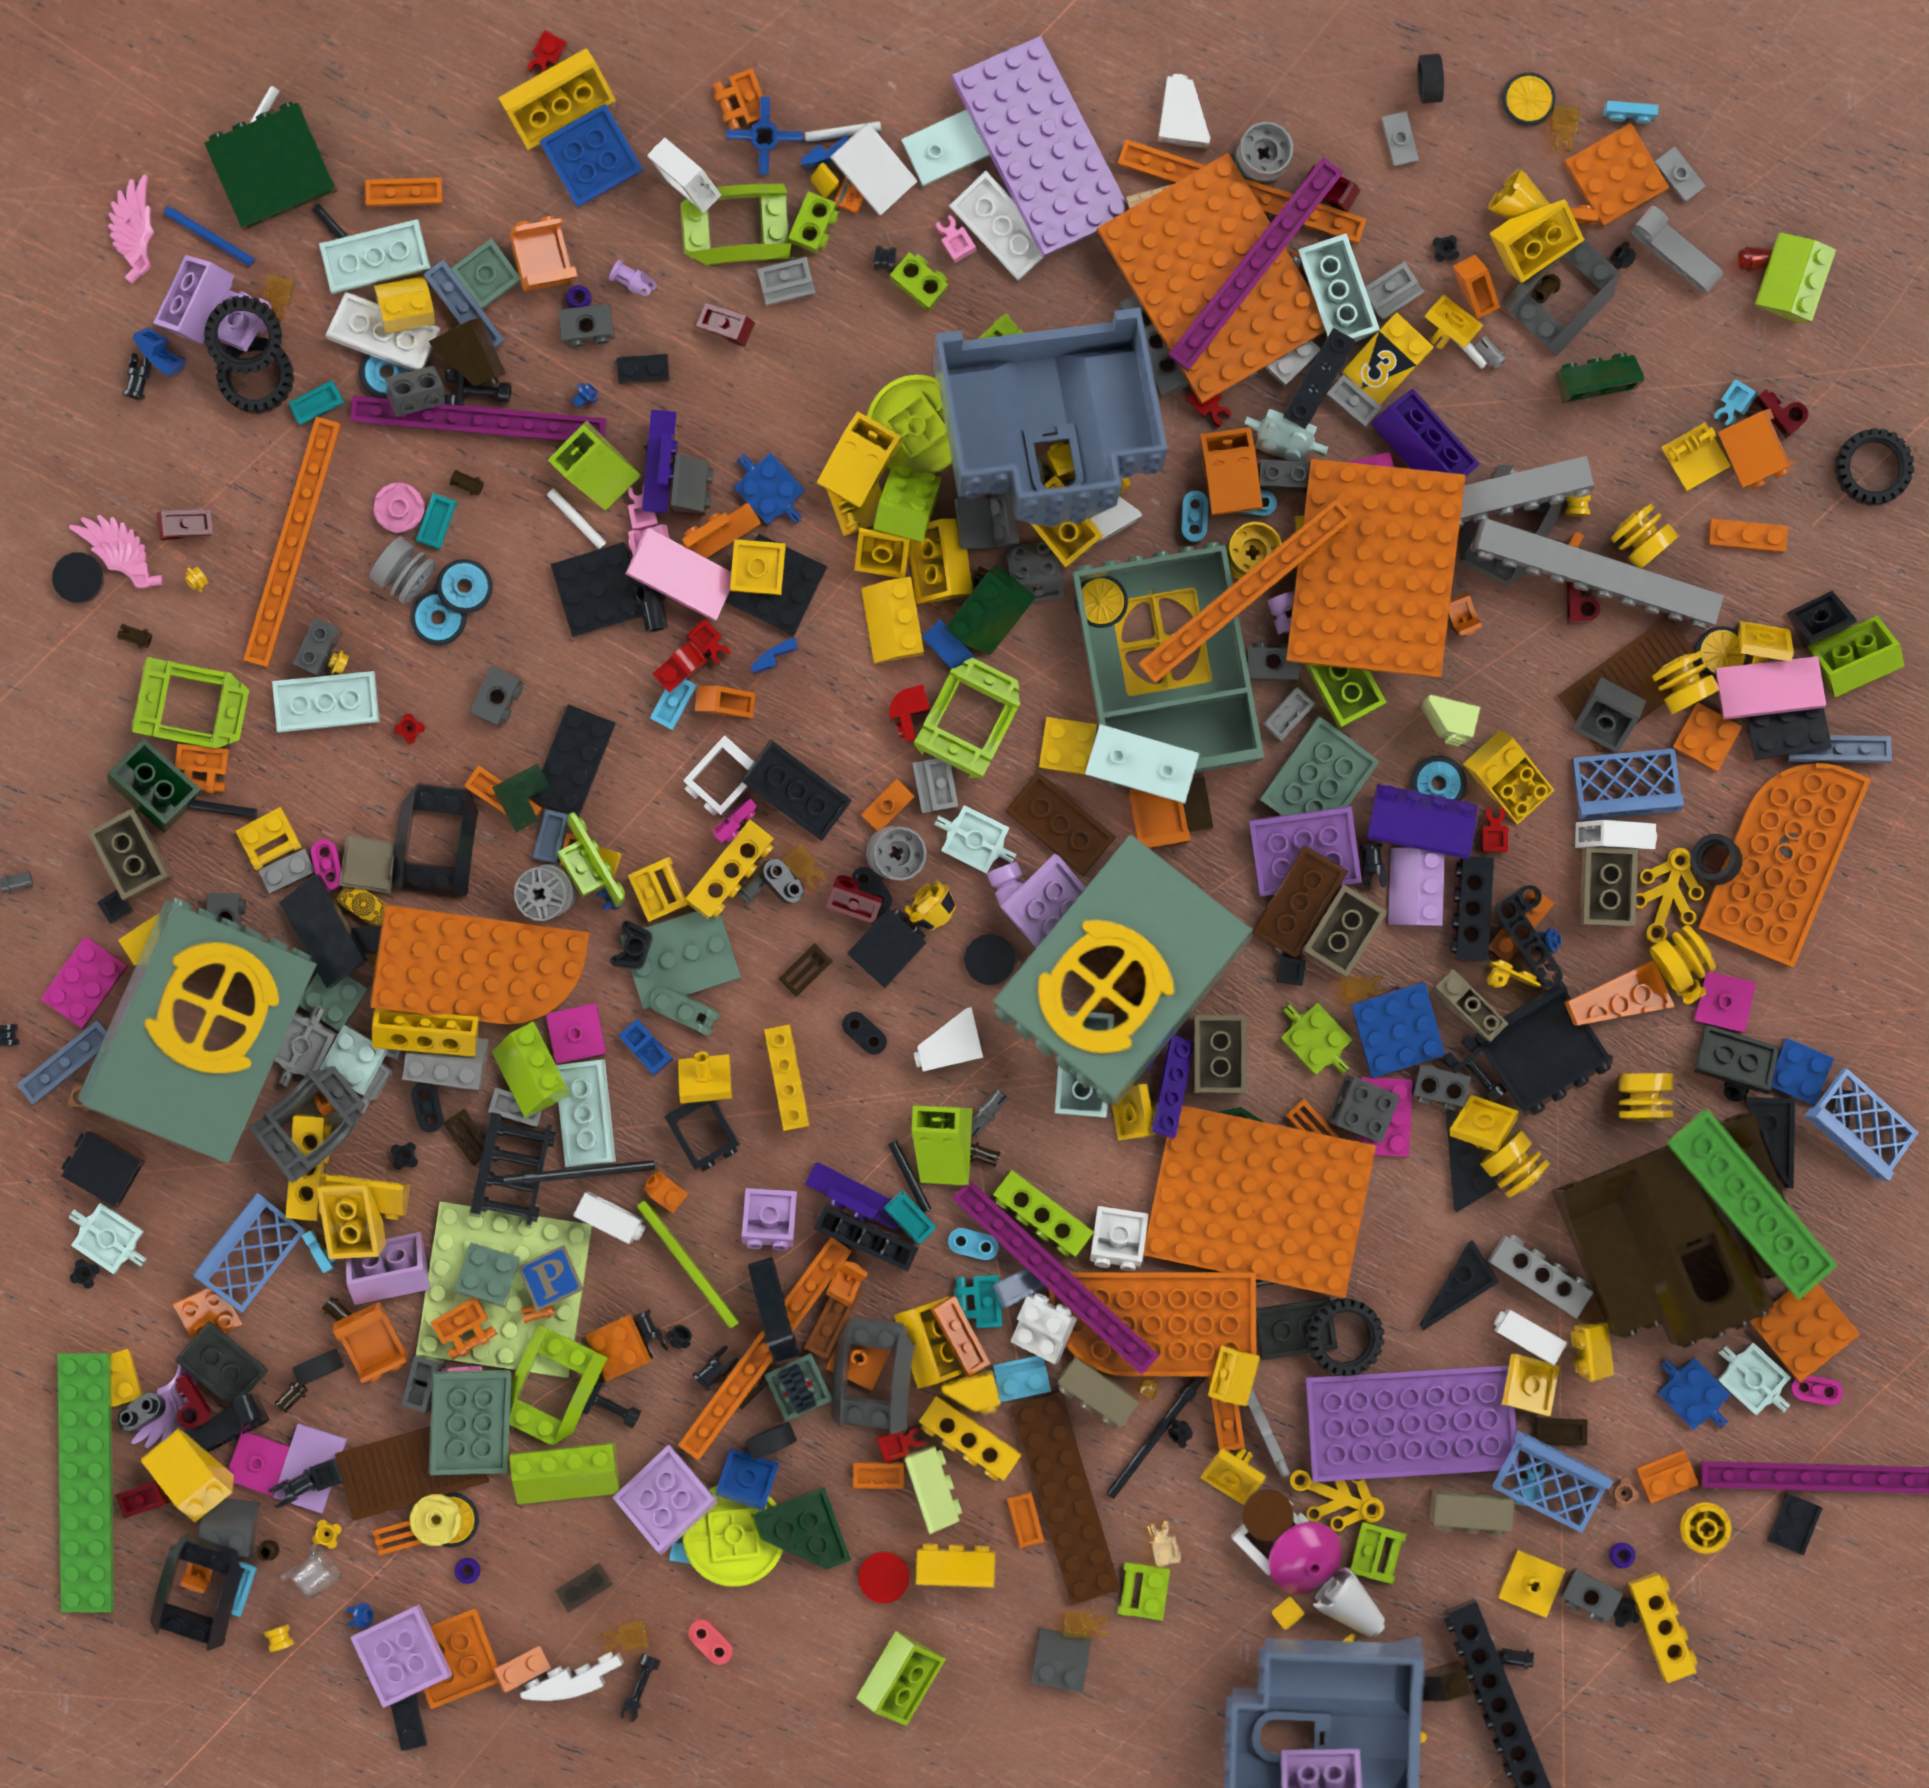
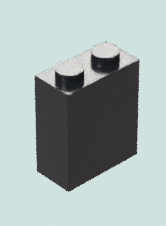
(887, 947)
(102, 1168)

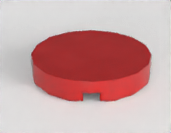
(883, 1577)

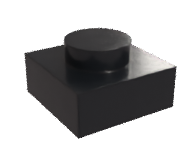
(114, 907)
(1291, 971)
(326, 1474)

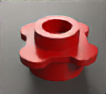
(401, 728)

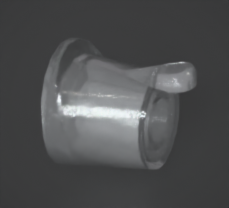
(314, 1573)

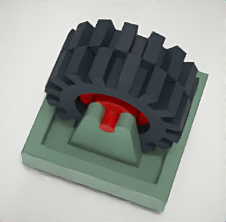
(798, 1387)

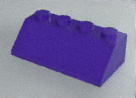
(1422, 437)
(1422, 821)

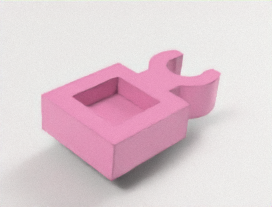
(956, 241)
(639, 519)

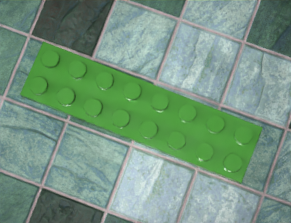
(1751, 1204)

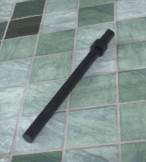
(529, 1178)
(1187, 1394)

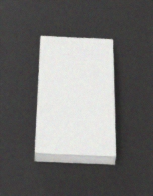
(998, 224)
(361, 328)

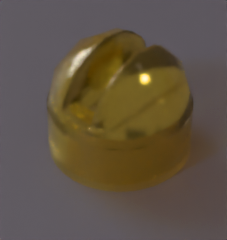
(1148, 1388)

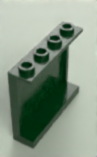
(269, 165)

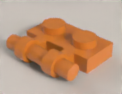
(748, 94)
(203, 760)
(460, 1320)

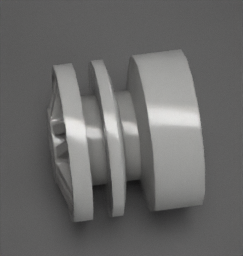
(1272, 141)
(398, 567)
(909, 858)
(558, 888)

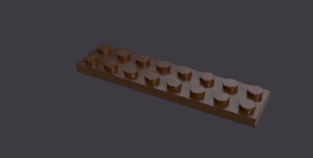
(1066, 1497)

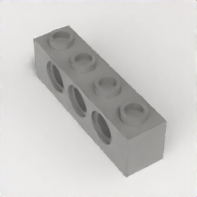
(1571, 1303)

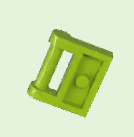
(1369, 1550)
(1152, 1592)

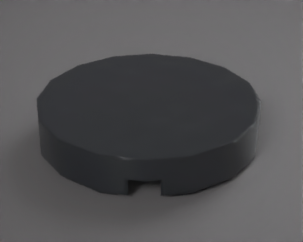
(78, 577)
(989, 959)

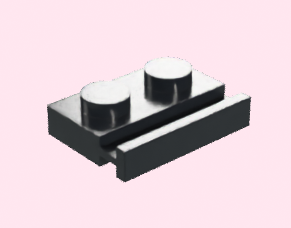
(1794, 1524)

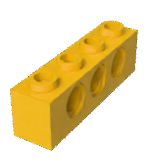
(749, 835)
(425, 1032)
(787, 1077)
(297, 1205)
(1006, 1454)
(1670, 1667)

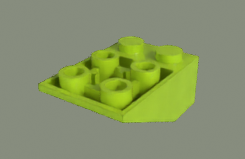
(594, 466)
(942, 1143)

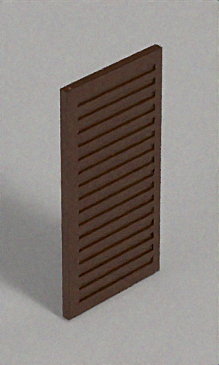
(1633, 668)
(395, 1474)

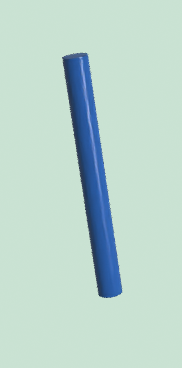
(209, 236)

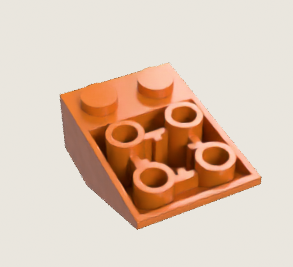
(1230, 471)

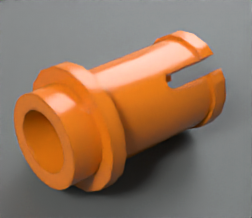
(547, 1312)

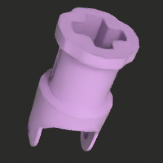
(632, 279)

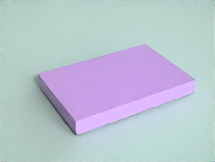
(308, 1449)

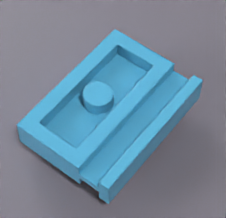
(1021, 1378)

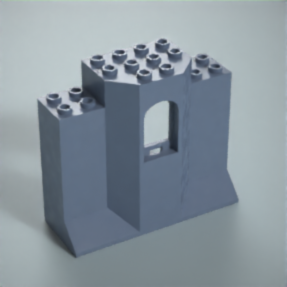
(1048, 388)
(1353, 1691)

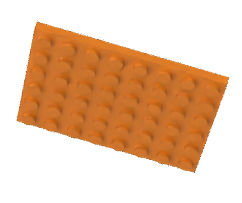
(1184, 249)
(1386, 578)
(1260, 1200)

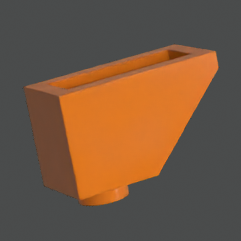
(1476, 286)
(725, 701)

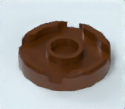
(1267, 1514)

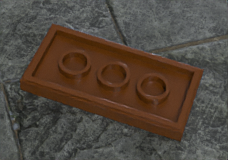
(1060, 824)
(1299, 901)

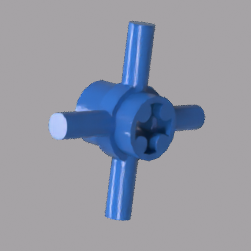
(795, 136)

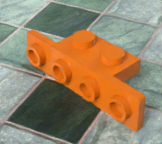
(720, 531)

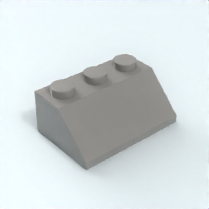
(448, 1069)

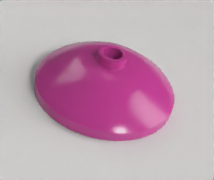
(1300, 1549)

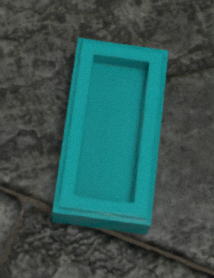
(316, 403)
(436, 521)
(909, 1217)

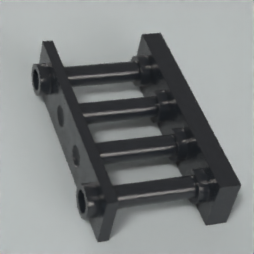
(1319, 378)
(493, 1153)

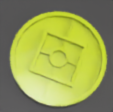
(914, 411)
(727, 1544)

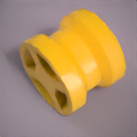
(1578, 506)
(279, 1638)

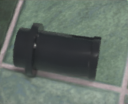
(1517, 1658)

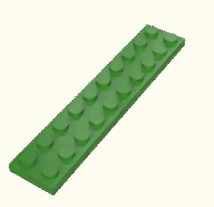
(85, 1482)

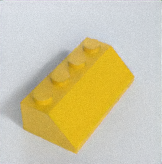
(556, 98)

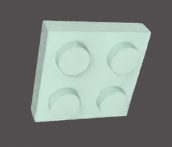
(354, 1058)

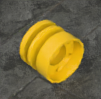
(1250, 536)
(1644, 536)
(1685, 682)
(1679, 960)
(1645, 1096)
(1515, 1164)

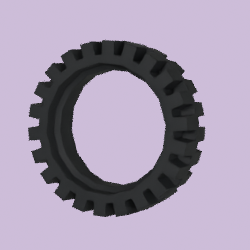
(234, 363)
(264, 404)
(1899, 449)
(1374, 1342)

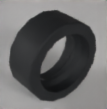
(1430, 78)
(1726, 874)
(318, 1367)
(771, 1440)

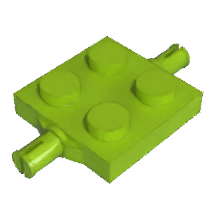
(1316, 1039)

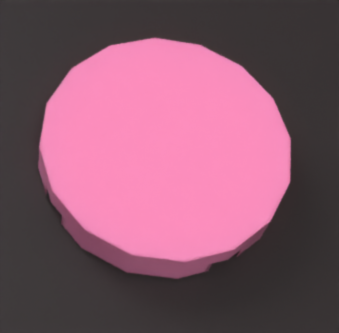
(399, 508)

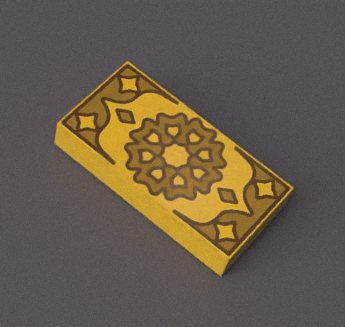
(362, 904)

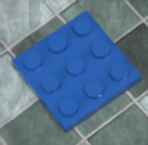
(591, 156)
(1397, 1029)

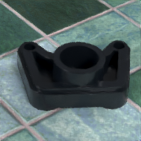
(635, 947)

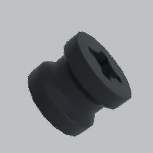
(885, 258)
(8, 1035)

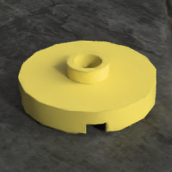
(422, 1523)

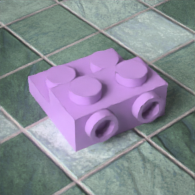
(240, 326)
(769, 1218)

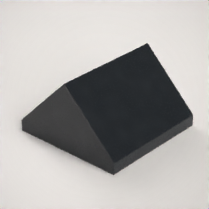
(1820, 618)

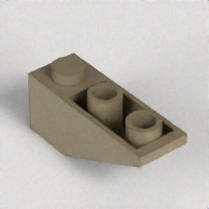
(1469, 1006)

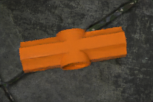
(1127, 985)

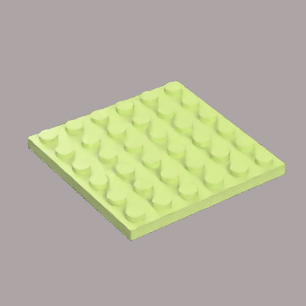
(507, 1234)

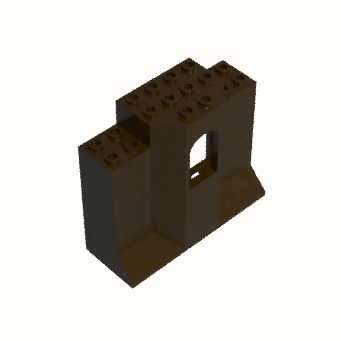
(1635, 1227)

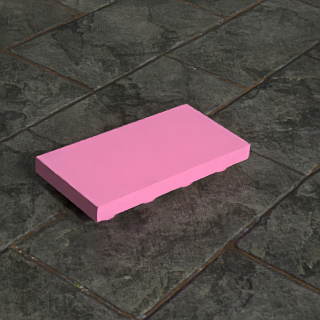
(680, 574)
(1770, 688)

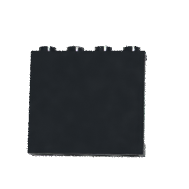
(1544, 1052)

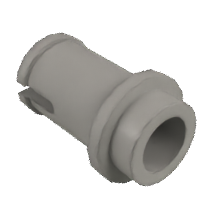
(1491, 353)

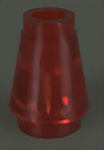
(1753, 258)

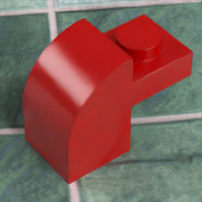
(682, 664)
(906, 704)

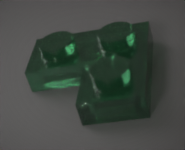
(515, 793)

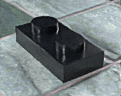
(643, 369)
(409, 1723)

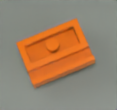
(1667, 1476)

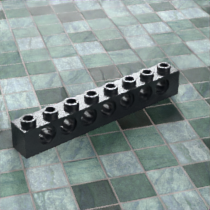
(1470, 1614)

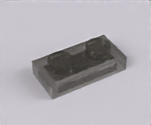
(583, 1587)

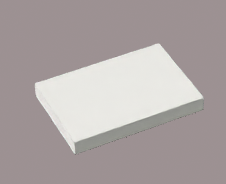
(873, 169)

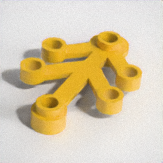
(1670, 891)
(1341, 1498)

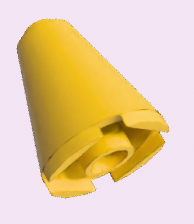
(1517, 197)

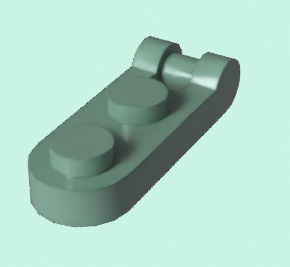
(683, 1009)

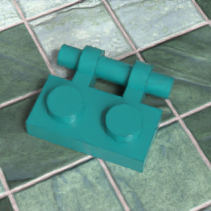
(987, 1304)

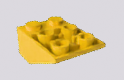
(859, 459)
(1508, 776)
(1593, 1351)

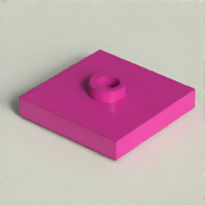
(1725, 1002)
(576, 1033)
(258, 1462)

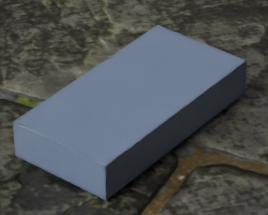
(551, 836)
(1017, 1287)

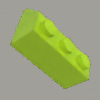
(1795, 277)
(1857, 656)
(530, 1070)
(900, 1678)

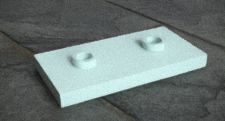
(945, 148)
(375, 256)
(325, 701)
(1142, 763)
(586, 1115)

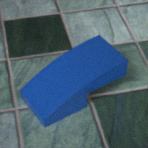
(819, 155)
(154, 348)
(947, 646)
(767, 660)
(646, 1047)

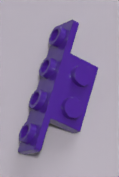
(659, 459)
(1172, 1087)
(851, 1194)

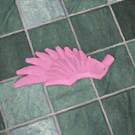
(133, 227)
(118, 550)

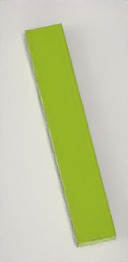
(688, 1264)

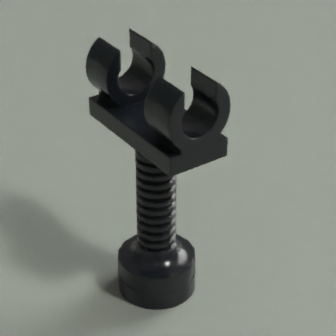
(502, 392)
(1494, 1091)
(629, 1416)
(648, 1665)

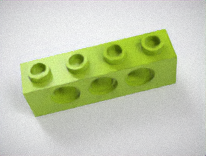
(1079, 1232)

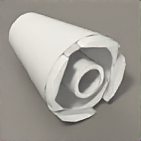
(1350, 1604)

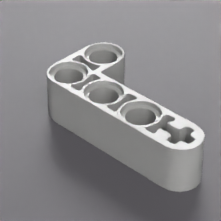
(1675, 250)

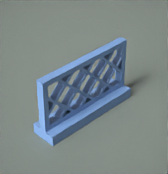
(1633, 805)
(1847, 1140)
(232, 1237)
(1558, 1460)

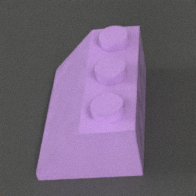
(193, 297)
(1416, 887)
(396, 1272)
(1321, 1768)

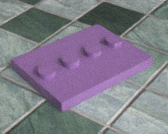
(1281, 837)

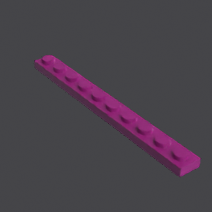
(1255, 264)
(474, 420)
(1056, 1277)
(1814, 1477)

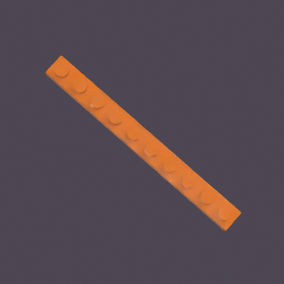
(1271, 200)
(292, 542)
(1245, 590)
(758, 1356)

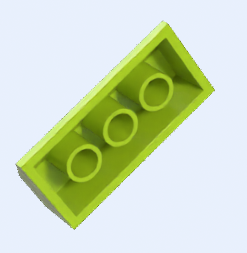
(565, 1473)

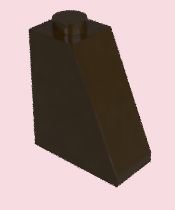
(471, 353)
(1445, 1683)

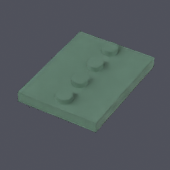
(1319, 773)
(686, 956)
(469, 1422)

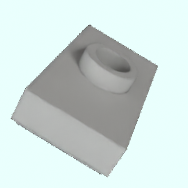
(1400, 139)
(1679, 174)
(1288, 714)

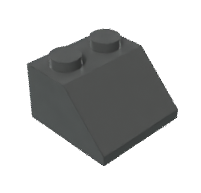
(691, 485)
(1609, 715)
(232, 1525)
(1060, 1660)

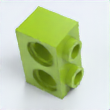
(807, 221)
(915, 285)

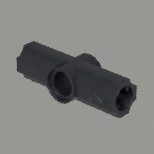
(651, 606)

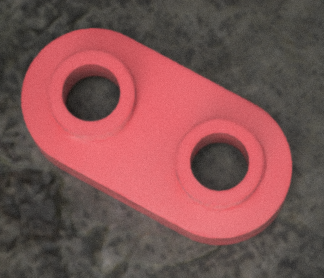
(711, 1641)

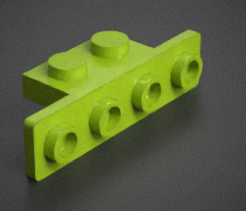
(585, 864)

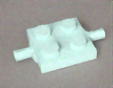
(1285, 438)
(975, 839)
(107, 1238)
(1754, 1378)

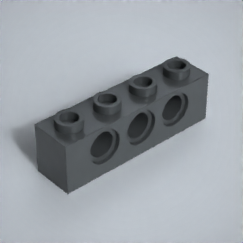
(1165, 382)

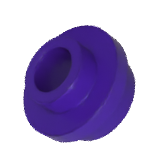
(575, 290)
(1627, 1561)
(461, 1576)

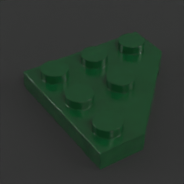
(805, 1529)

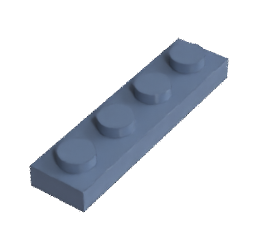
(458, 299)
(1850, 750)
(63, 1063)

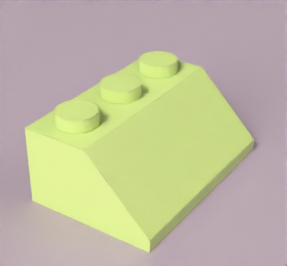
(1451, 719)
(933, 1488)

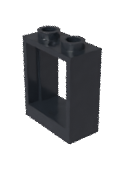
(708, 1161)

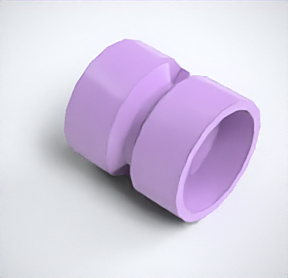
(1279, 606)
(1006, 881)

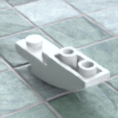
(563, 1685)

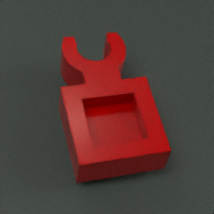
(548, 49)
(1210, 406)
(706, 639)
(1494, 836)
(896, 1444)

